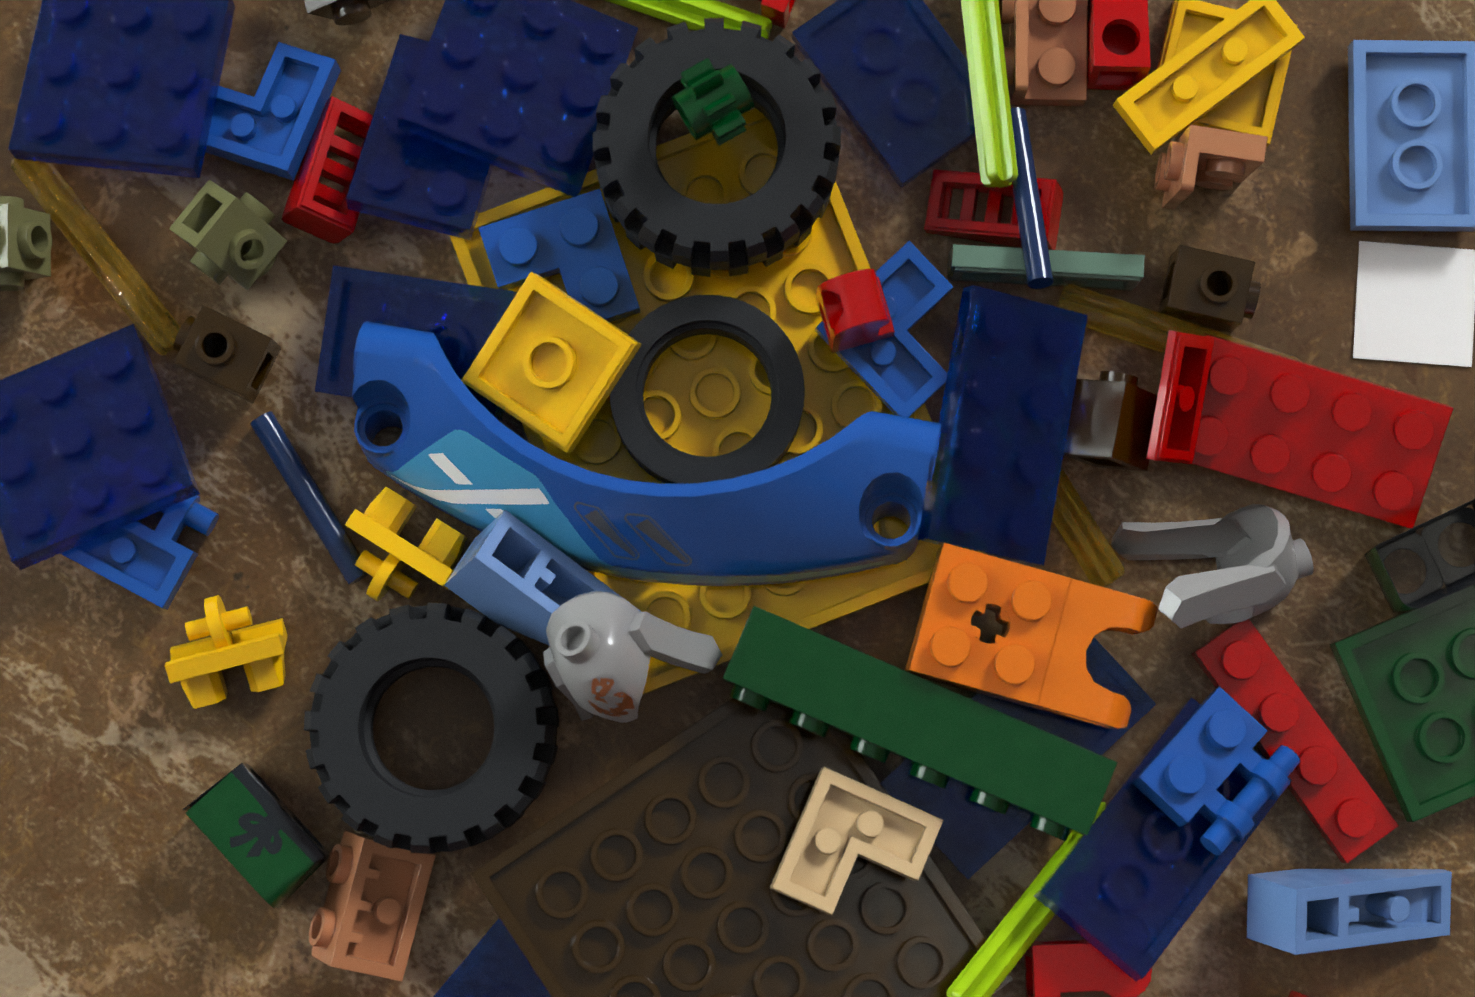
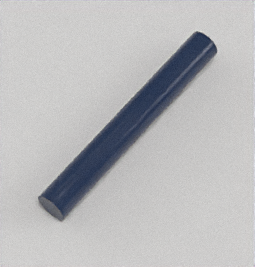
(1029, 207)
(308, 496)

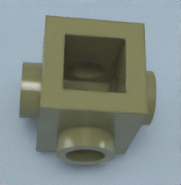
(229, 235)
(23, 244)

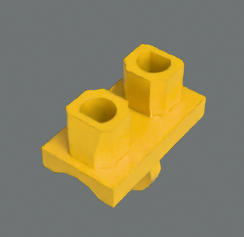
(382, 525)
(201, 662)

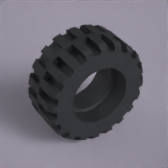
(734, 232)
(345, 713)

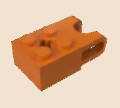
(1042, 641)

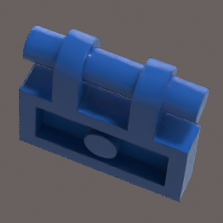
(145, 558)
(1201, 757)

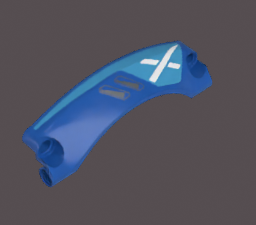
(754, 529)

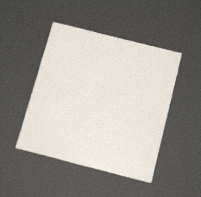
(1415, 304)

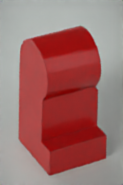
(1117, 44)
(854, 310)
(1076, 967)

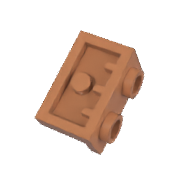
(1046, 51)
(1207, 159)
(370, 907)

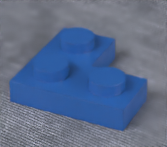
(280, 120)
(565, 239)
(898, 366)

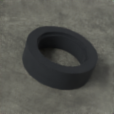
(724, 318)

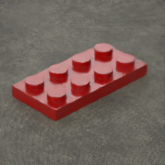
(1318, 432)

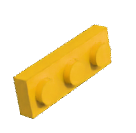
(1208, 72)

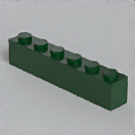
(919, 722)

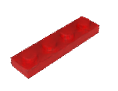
(1326, 778)

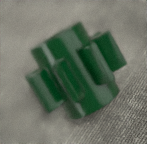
(713, 101)

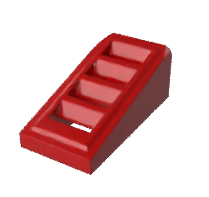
(312, 204)
(991, 229)

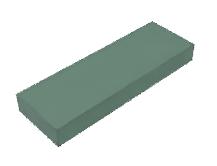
(1068, 267)

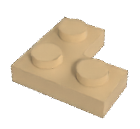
(847, 822)

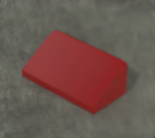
(1180, 397)

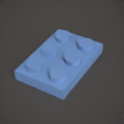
(1411, 135)

